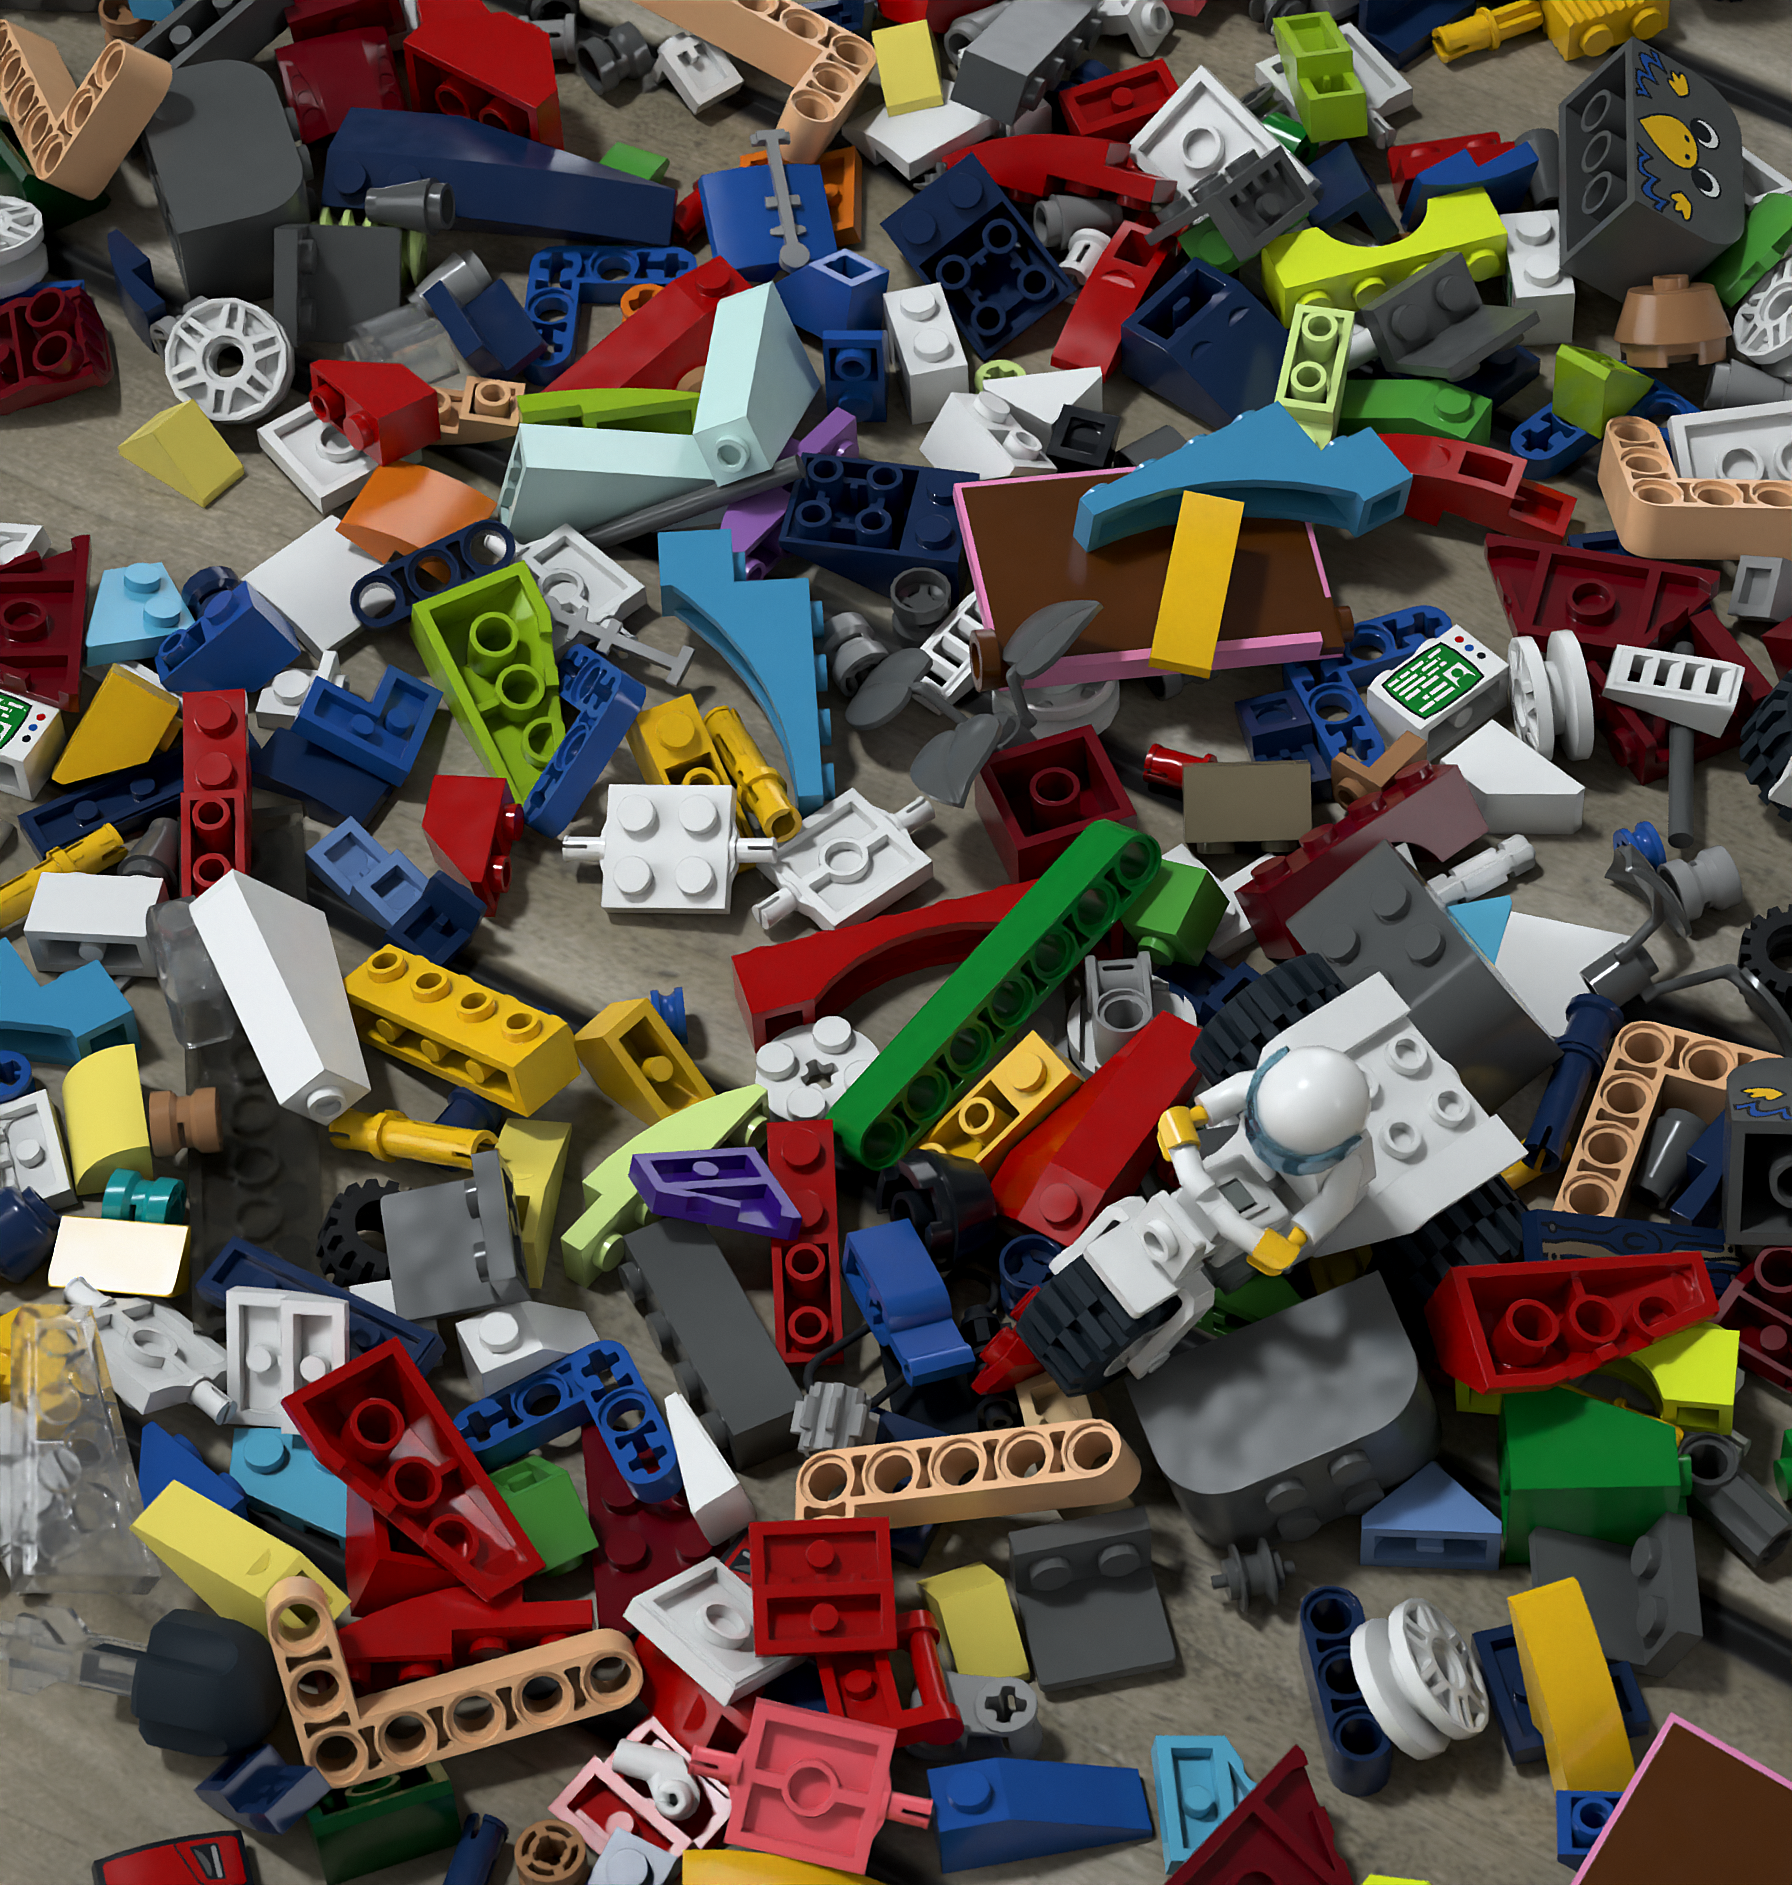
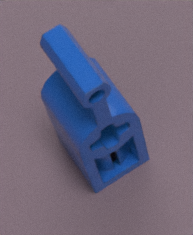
(905, 1301)

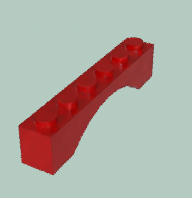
(833, 968)

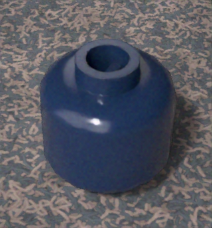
(26, 1233)

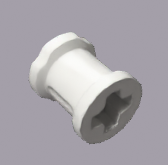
(1081, 262)

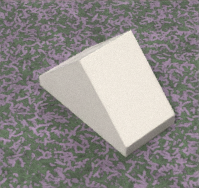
(1039, 398)

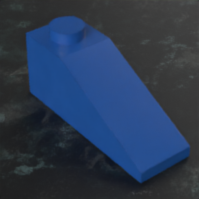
(1031, 1809)

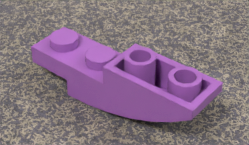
(759, 519)

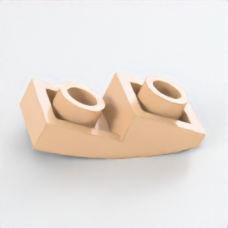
(479, 413)

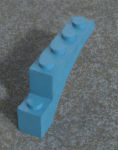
(1260, 462)
(765, 637)
(63, 1018)

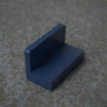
(1404, 27)
(1344, 190)
(489, 330)

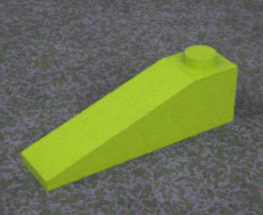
(497, 671)

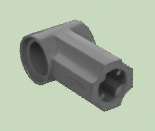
(1734, 1500)

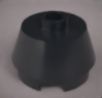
(946, 1203)

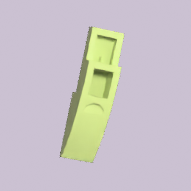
(1316, 370)
(613, 1202)

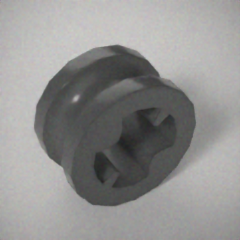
(1262, 102)

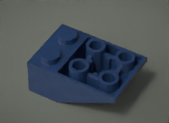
(981, 254)
(1205, 345)
(877, 521)

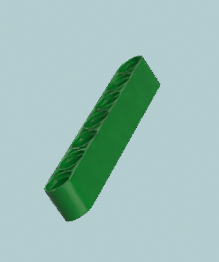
(993, 993)

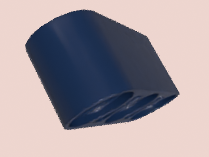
(400, 575)
(1341, 1718)

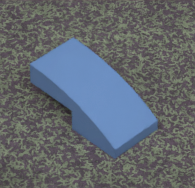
(365, 874)

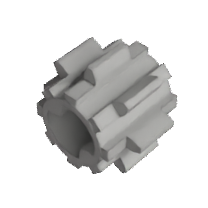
(834, 1419)

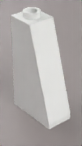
(286, 992)

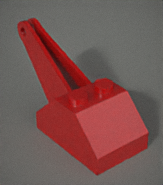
(484, 69)

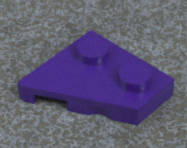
(716, 1189)

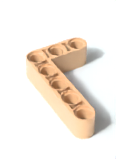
(796, 47)
(84, 133)
(1687, 516)
(1644, 1076)
(994, 1491)
(433, 1698)

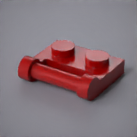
(865, 1690)

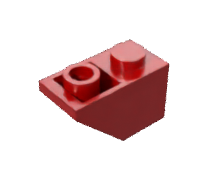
(376, 406)
(472, 832)

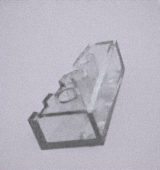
(70, 1463)

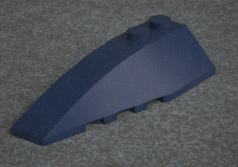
(497, 180)

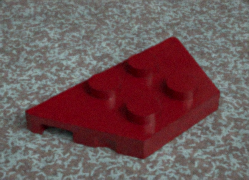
(1594, 594)
(45, 624)
(636, 1539)
(1270, 1837)

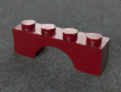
(1424, 809)

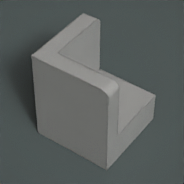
(1762, 589)

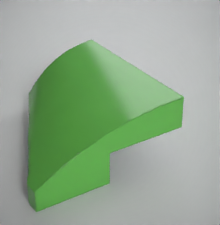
(1759, 248)

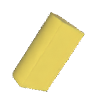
(105, 1118)

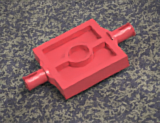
(810, 1786)

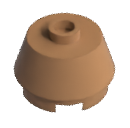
(1672, 323)

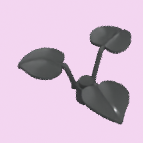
(954, 758)
(1628, 966)

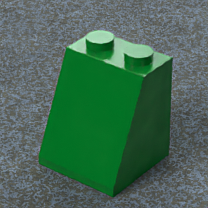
(1584, 1469)

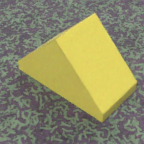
(908, 67)
(184, 453)
(975, 1622)

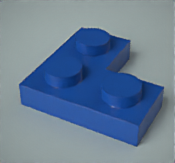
(372, 735)

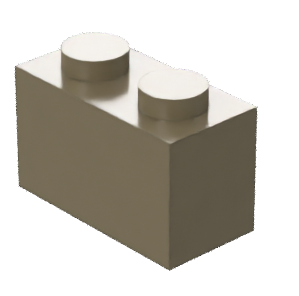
(1246, 803)

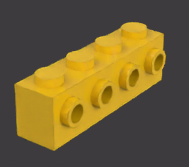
(461, 1030)

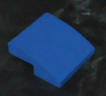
(1503, 179)
(741, 224)

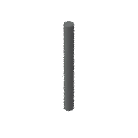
(693, 504)
(1681, 774)

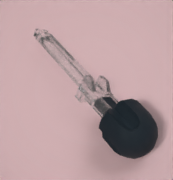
(195, 1686)

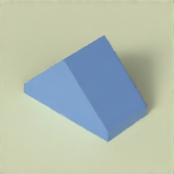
(1431, 1525)

